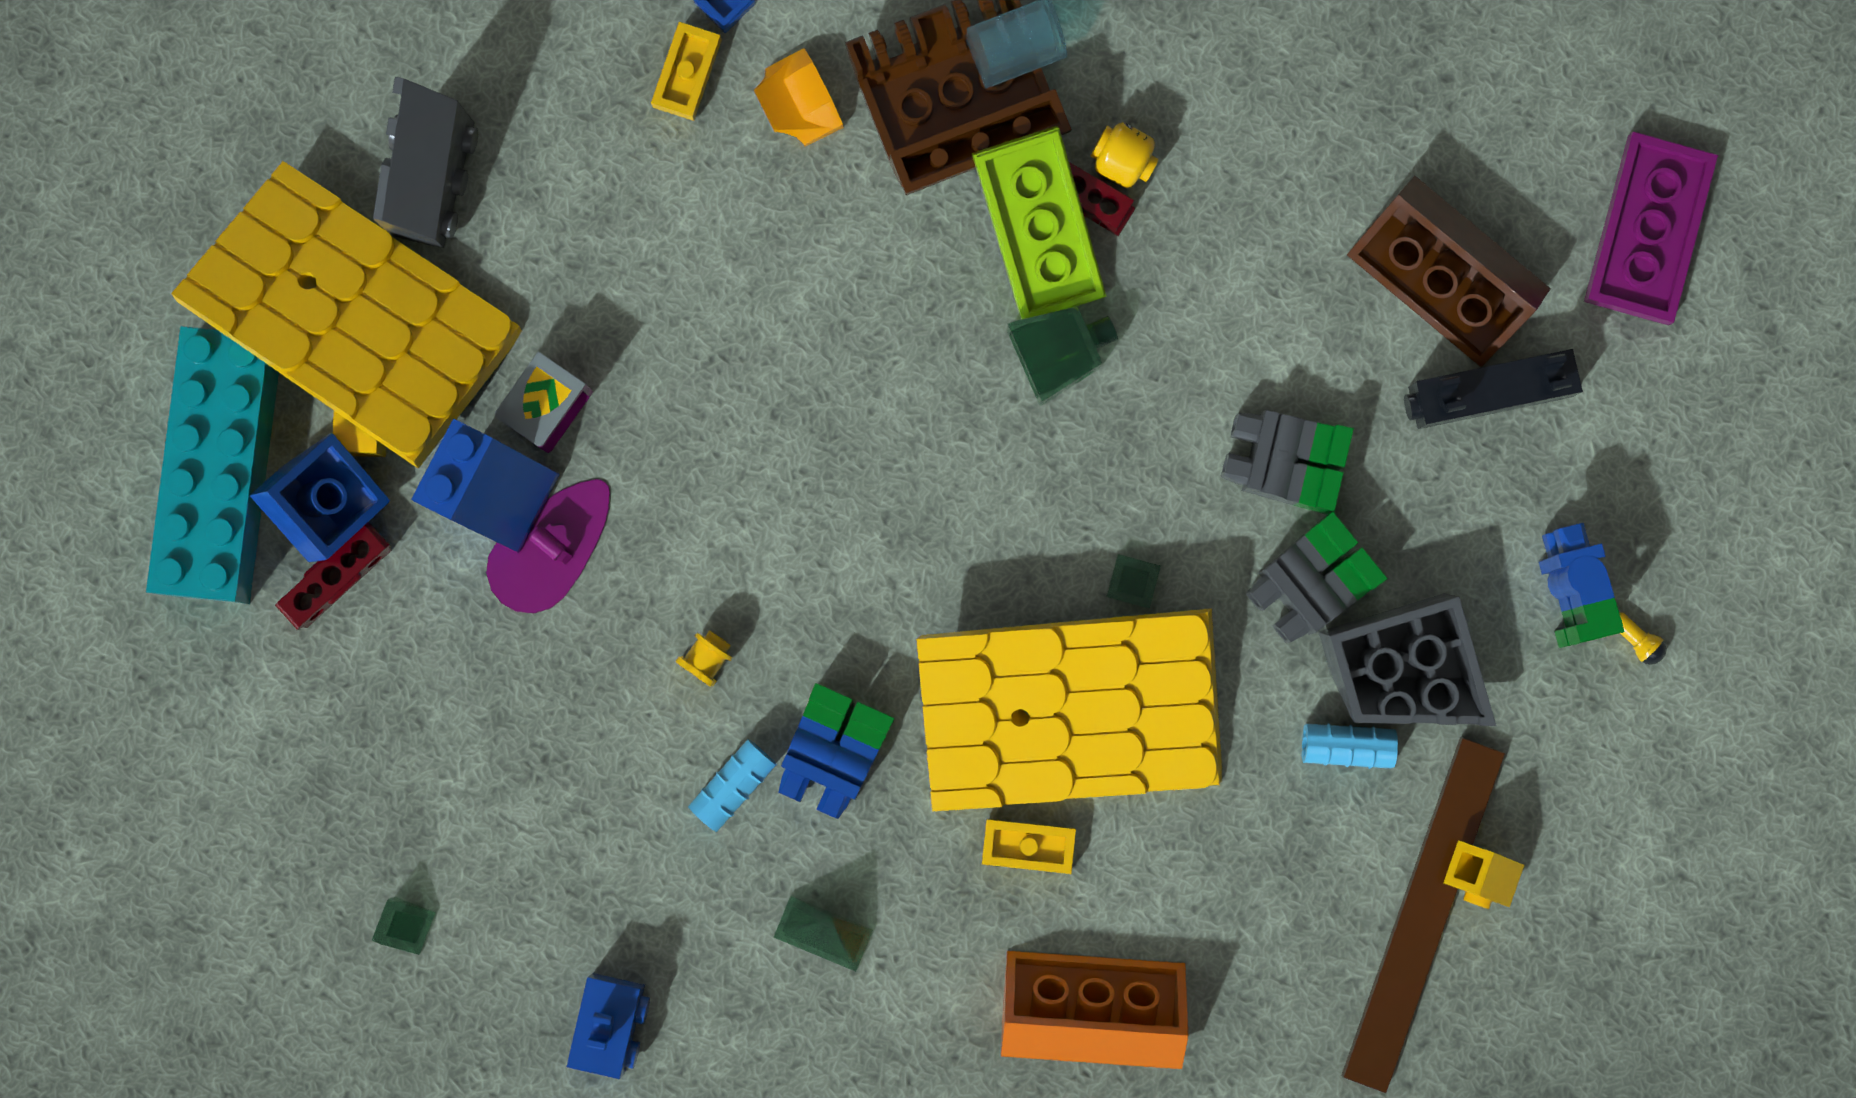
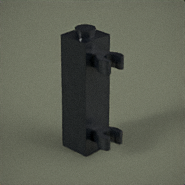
(1493, 389)

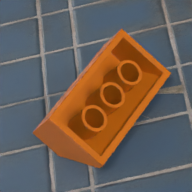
(1095, 1010)

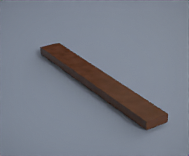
(1421, 917)

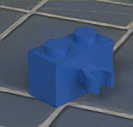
(607, 1026)

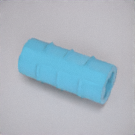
(1349, 746)
(732, 785)

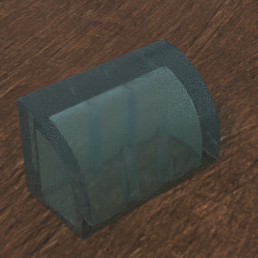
(1017, 42)

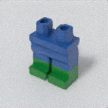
(1580, 586)
(823, 759)

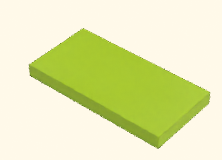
(1039, 223)

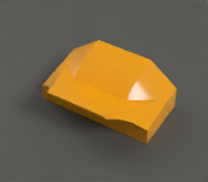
(798, 99)

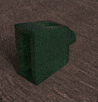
(1059, 349)

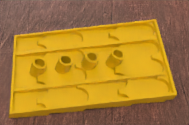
(348, 313)
(1107, 703)

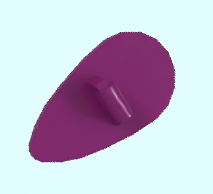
(553, 550)

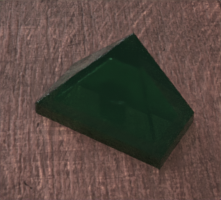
(823, 933)

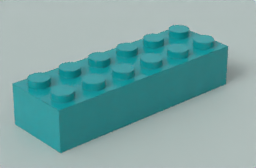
(210, 467)

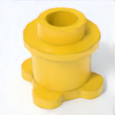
(706, 657)

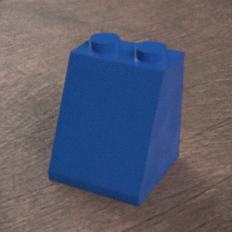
(485, 486)

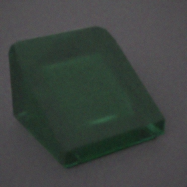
(403, 925)

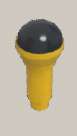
(1648, 647)

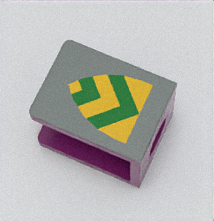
(543, 402)

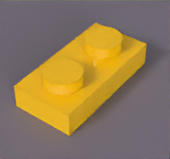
(686, 71)
(1028, 846)

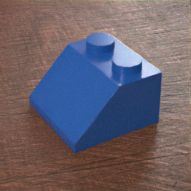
(320, 499)

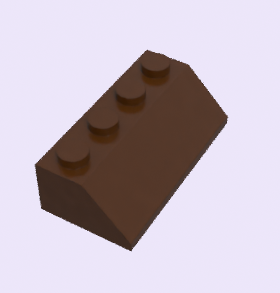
(1449, 272)

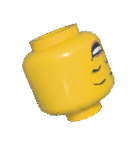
(1124, 155)

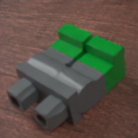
(1273, 463)
(1304, 590)

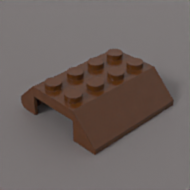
(933, 100)

